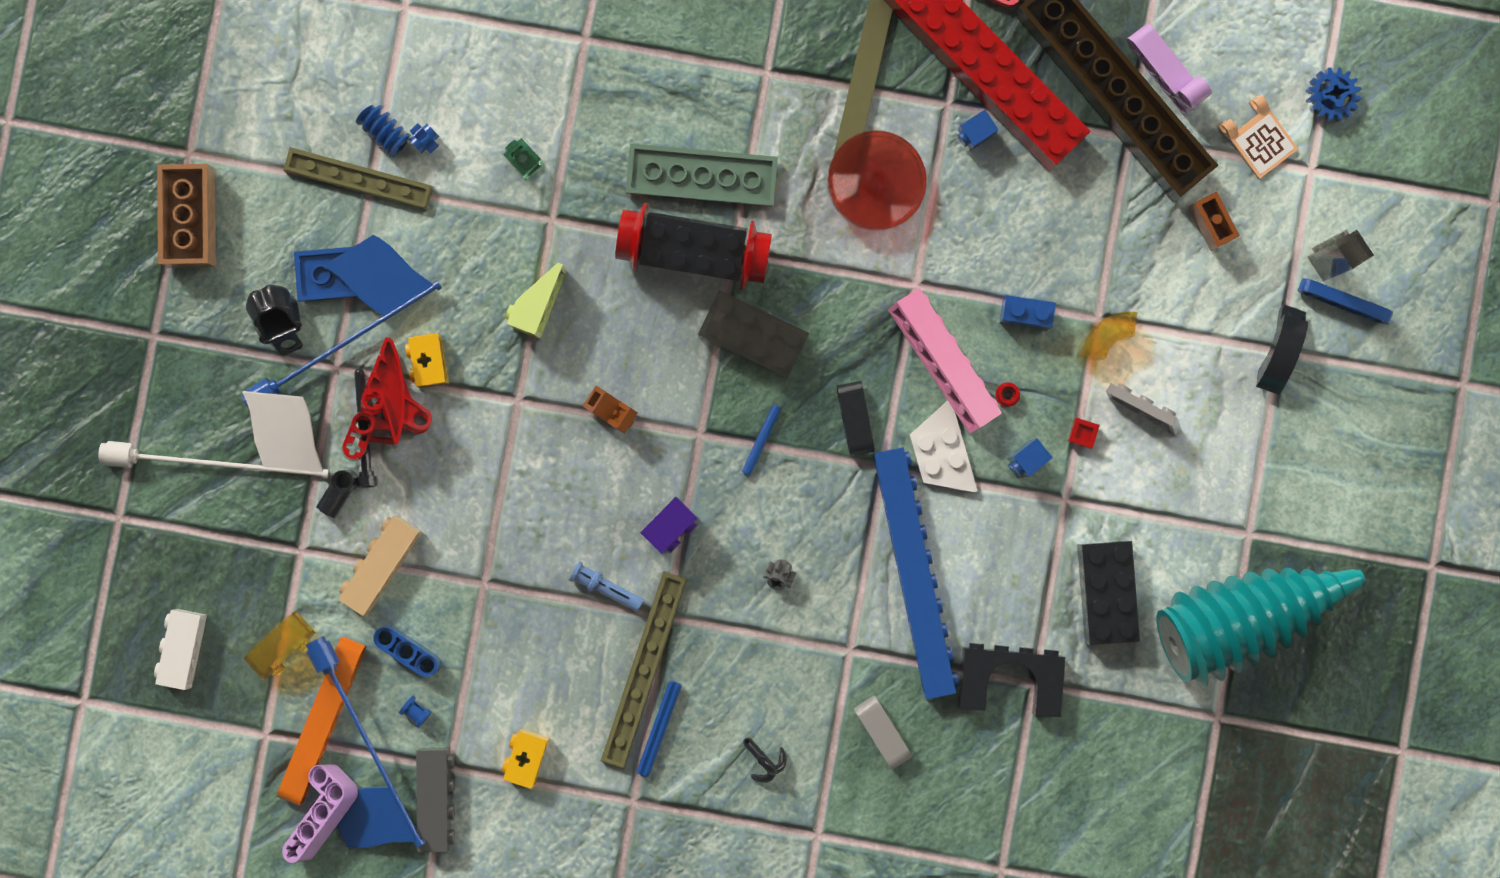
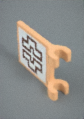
(1260, 140)

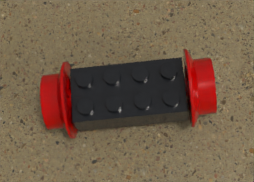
(692, 246)

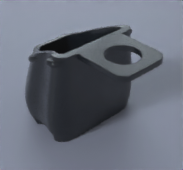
(275, 317)

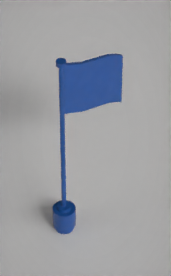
(379, 280)
(377, 812)

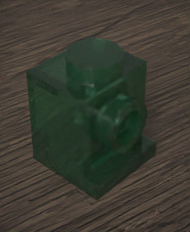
(518, 148)

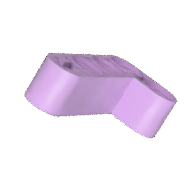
(1168, 70)
(302, 843)

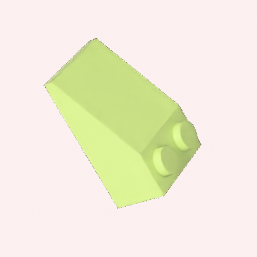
(535, 305)

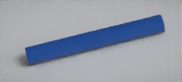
(761, 439)

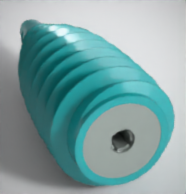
(1245, 616)

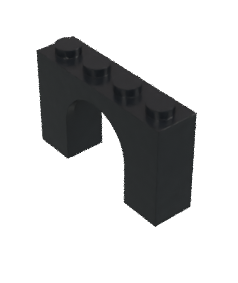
(1045, 668)

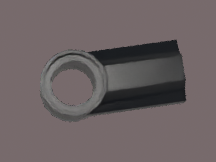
(336, 494)

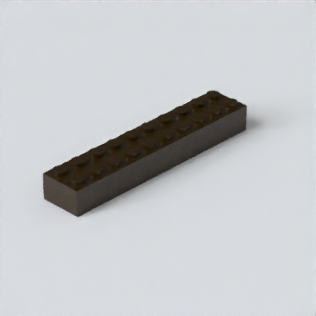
(1118, 93)

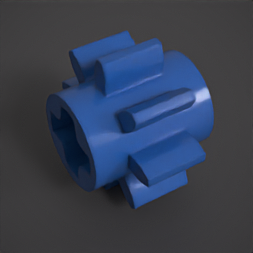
(424, 138)

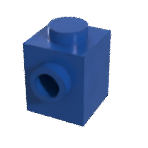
(977, 130)

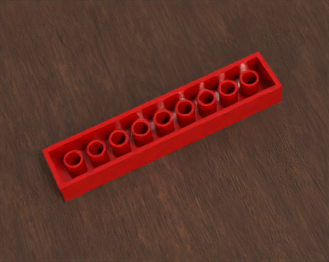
(995, 76)

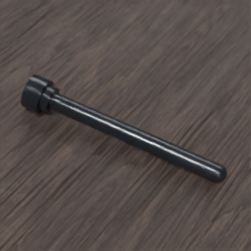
(366, 477)

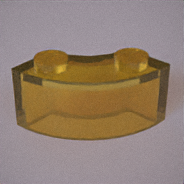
(1105, 333)
(279, 645)

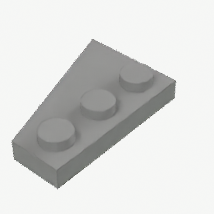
(1123, 396)

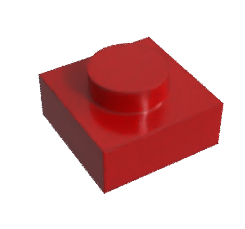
(1083, 433)

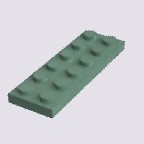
(701, 175)

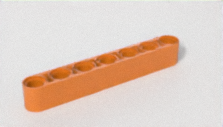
(320, 723)

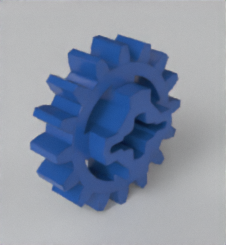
(1332, 84)

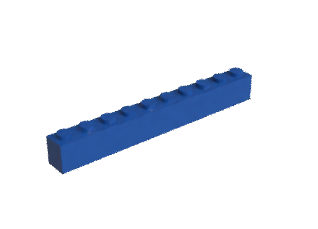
(914, 573)

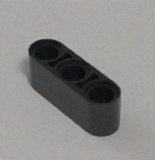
(855, 418)

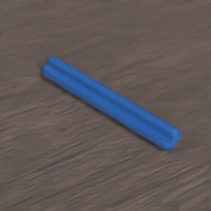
(659, 728)

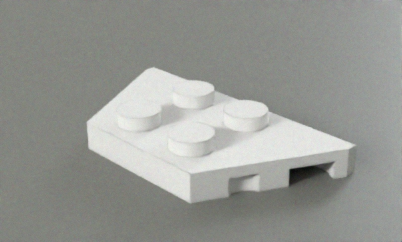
(942, 452)

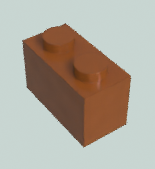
(1213, 221)

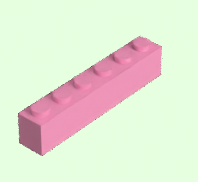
(944, 360)

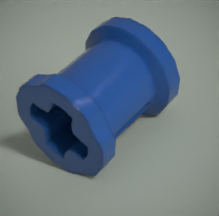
(415, 712)

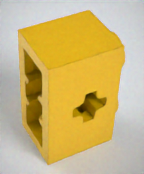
(432, 347)
(527, 773)

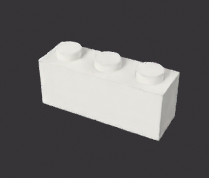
(180, 649)

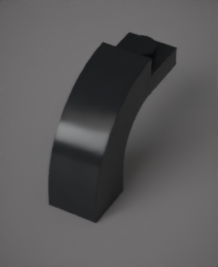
(1284, 350)

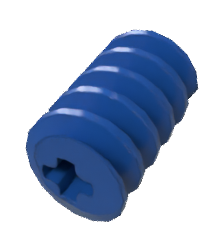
(383, 130)

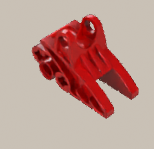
(393, 397)

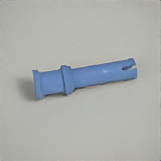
(593, 580)

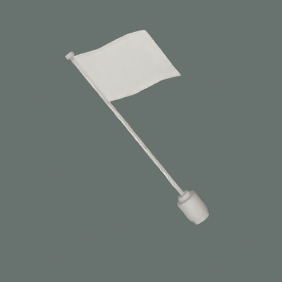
(280, 433)

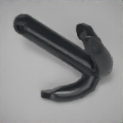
(765, 762)

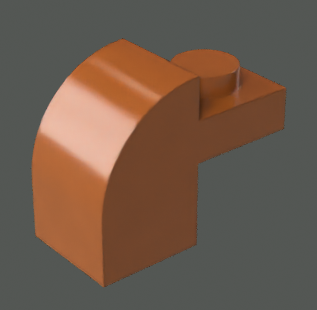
(610, 409)

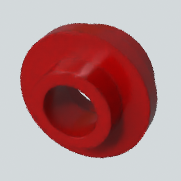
(1014, 391)

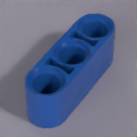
(394, 649)

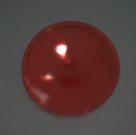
(876, 180)

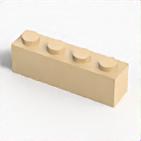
(380, 565)

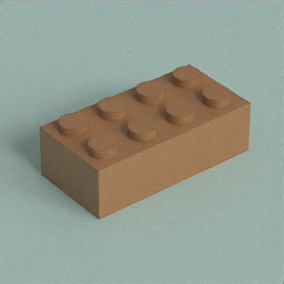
(186, 215)

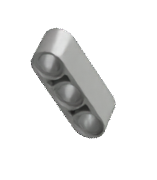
(883, 732)

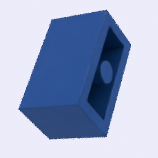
(1027, 312)
(1029, 458)

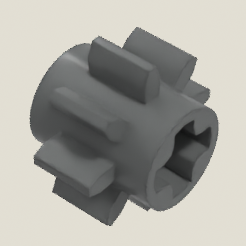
(779, 574)

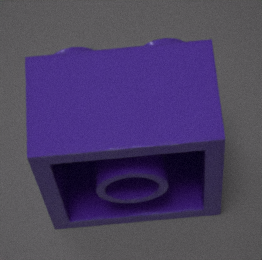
(669, 526)

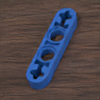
(1345, 301)

